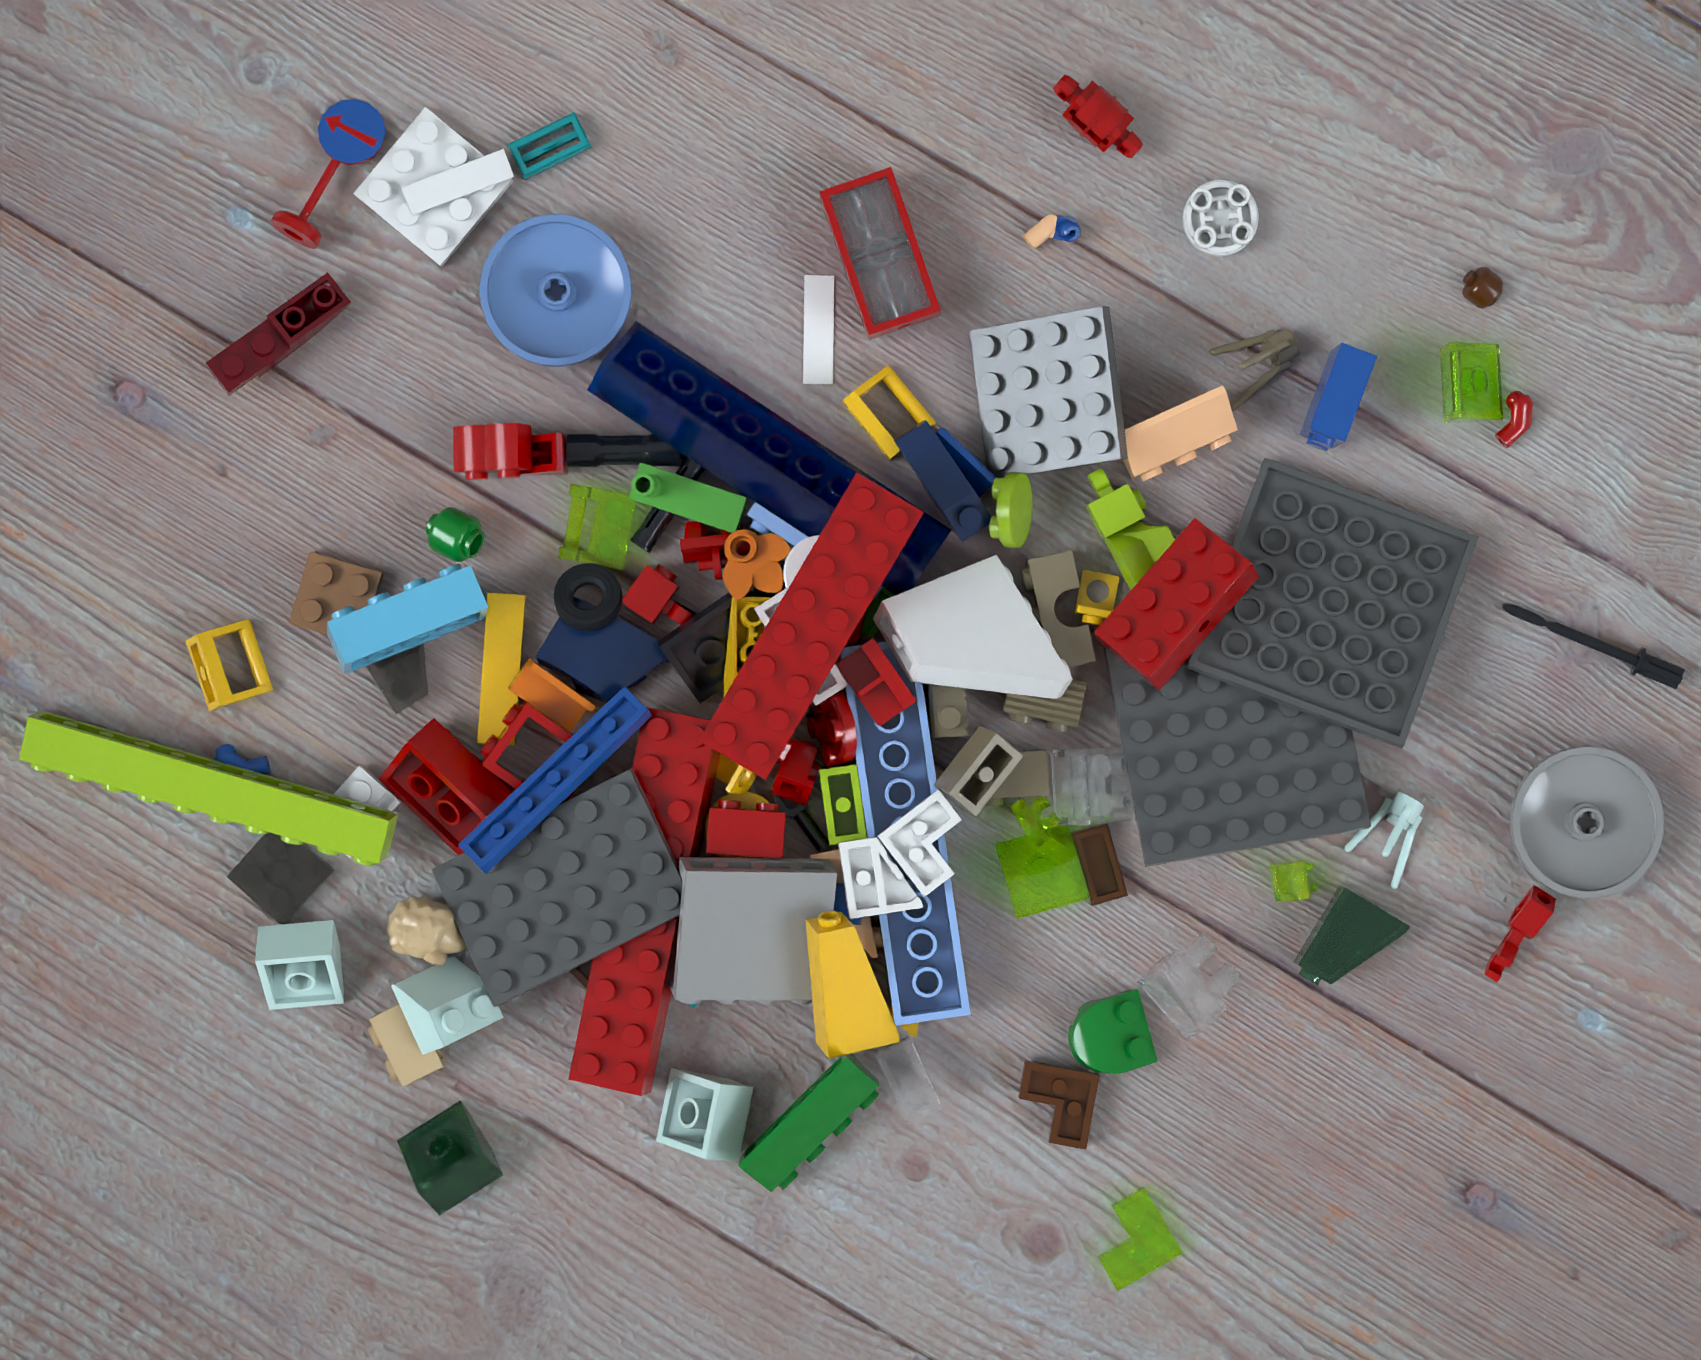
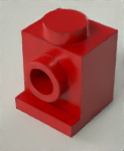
(797, 772)

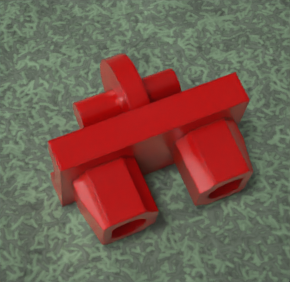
(707, 549)

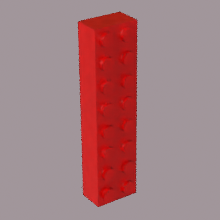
(811, 626)

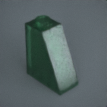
(1346, 937)

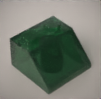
(449, 1158)

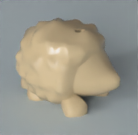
(424, 930)

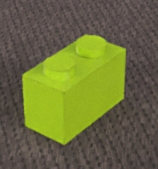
(843, 803)

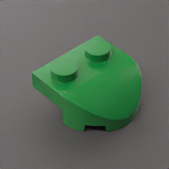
(1112, 1034)

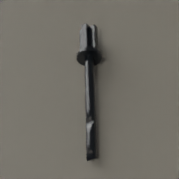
(1642, 663)

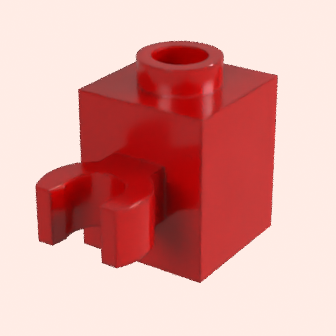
(653, 594)

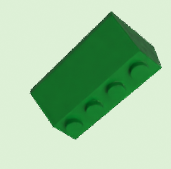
(809, 1122)

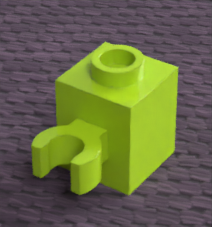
(1114, 508)

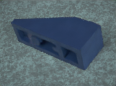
(943, 481)

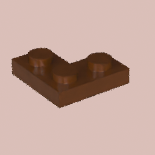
(1071, 1093)

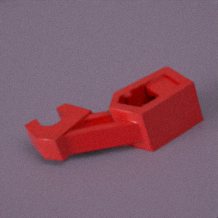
(1524, 921)

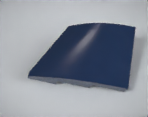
(600, 659)

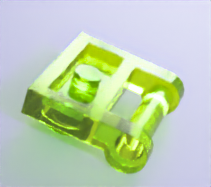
(609, 531)

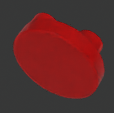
(835, 730)

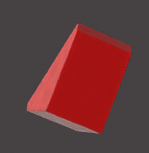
(548, 455)

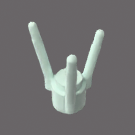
(1403, 815)

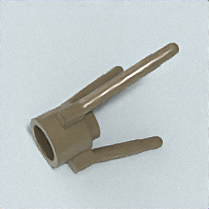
(1277, 349)

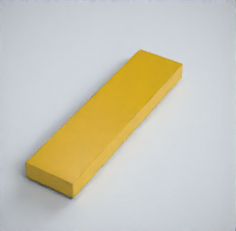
(500, 661)

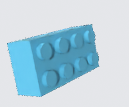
(406, 619)

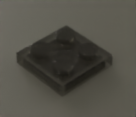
(280, 876)

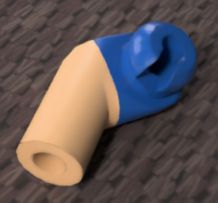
(1053, 227)

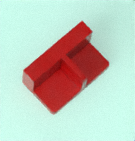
(876, 682)

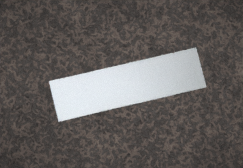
(457, 182)
(818, 329)

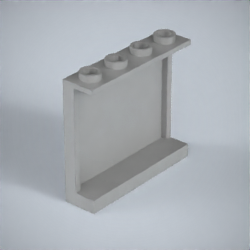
(747, 928)

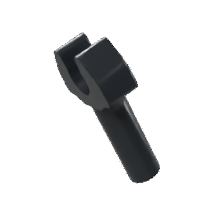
(805, 822)

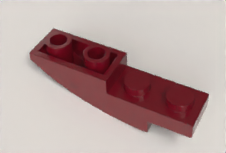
(279, 334)

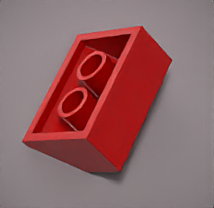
(444, 784)

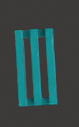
(555, 159)

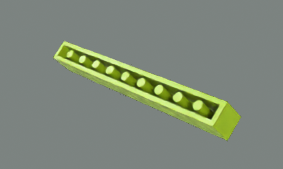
(208, 787)

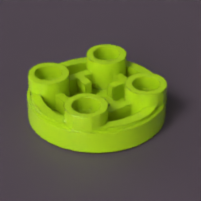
(1012, 509)

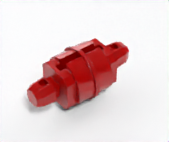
(1098, 116)

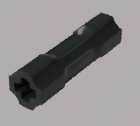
(597, 450)

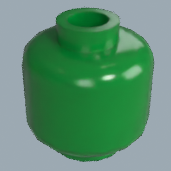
(454, 534)

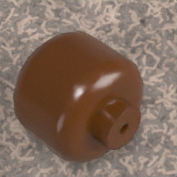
(1482, 287)

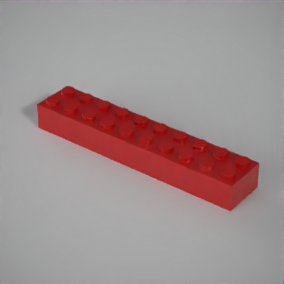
(630, 984)

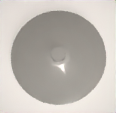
(1587, 822)

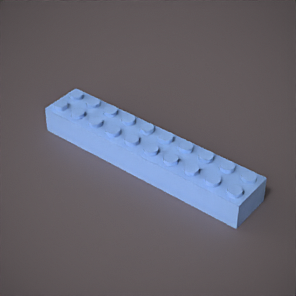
(894, 778)

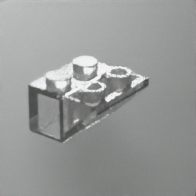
(1091, 786)

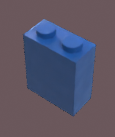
(1337, 397)

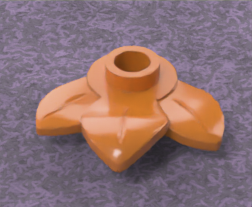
(758, 567)

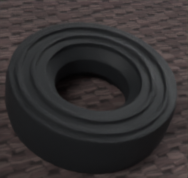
(592, 618)

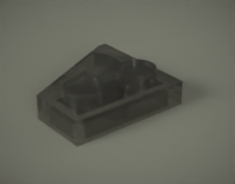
(401, 678)

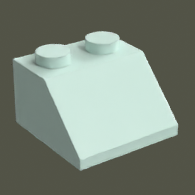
(300, 964)
(445, 1004)
(704, 1115)

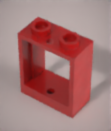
(514, 720)

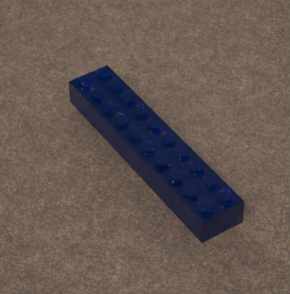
(742, 442)

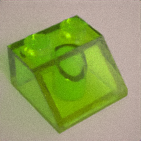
(1042, 875)

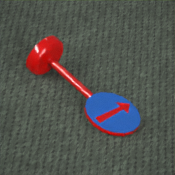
(348, 134)

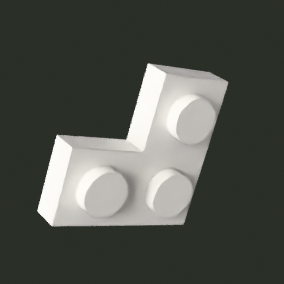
(912, 840)

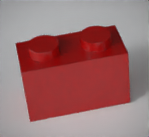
(746, 830)

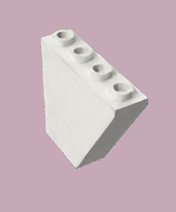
(973, 634)

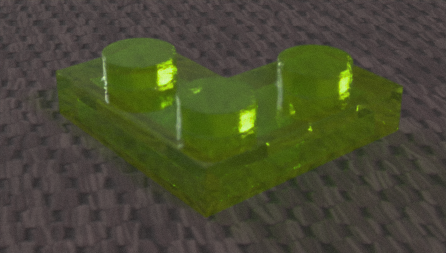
(1148, 1244)

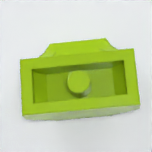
(1138, 548)

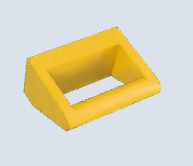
(871, 423)
(211, 672)

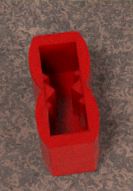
(492, 449)

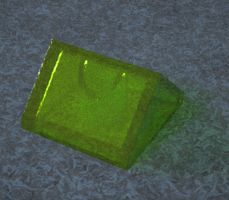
(1471, 382)

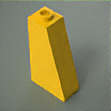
(845, 992)

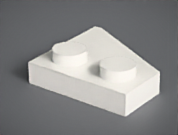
(873, 880)

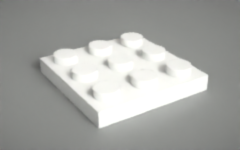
(421, 152)

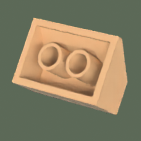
(1179, 433)

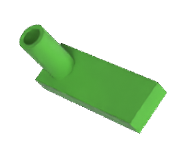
(688, 498)

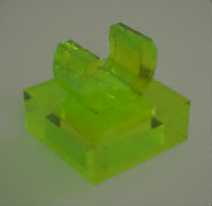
(1031, 819)
(1291, 881)

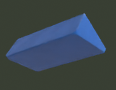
(974, 471)

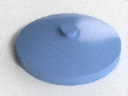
(555, 290)

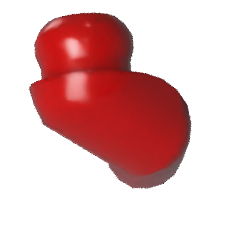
(1521, 418)

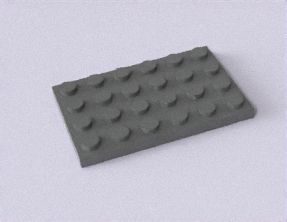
(566, 891)

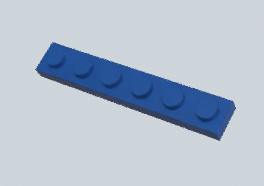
(555, 780)

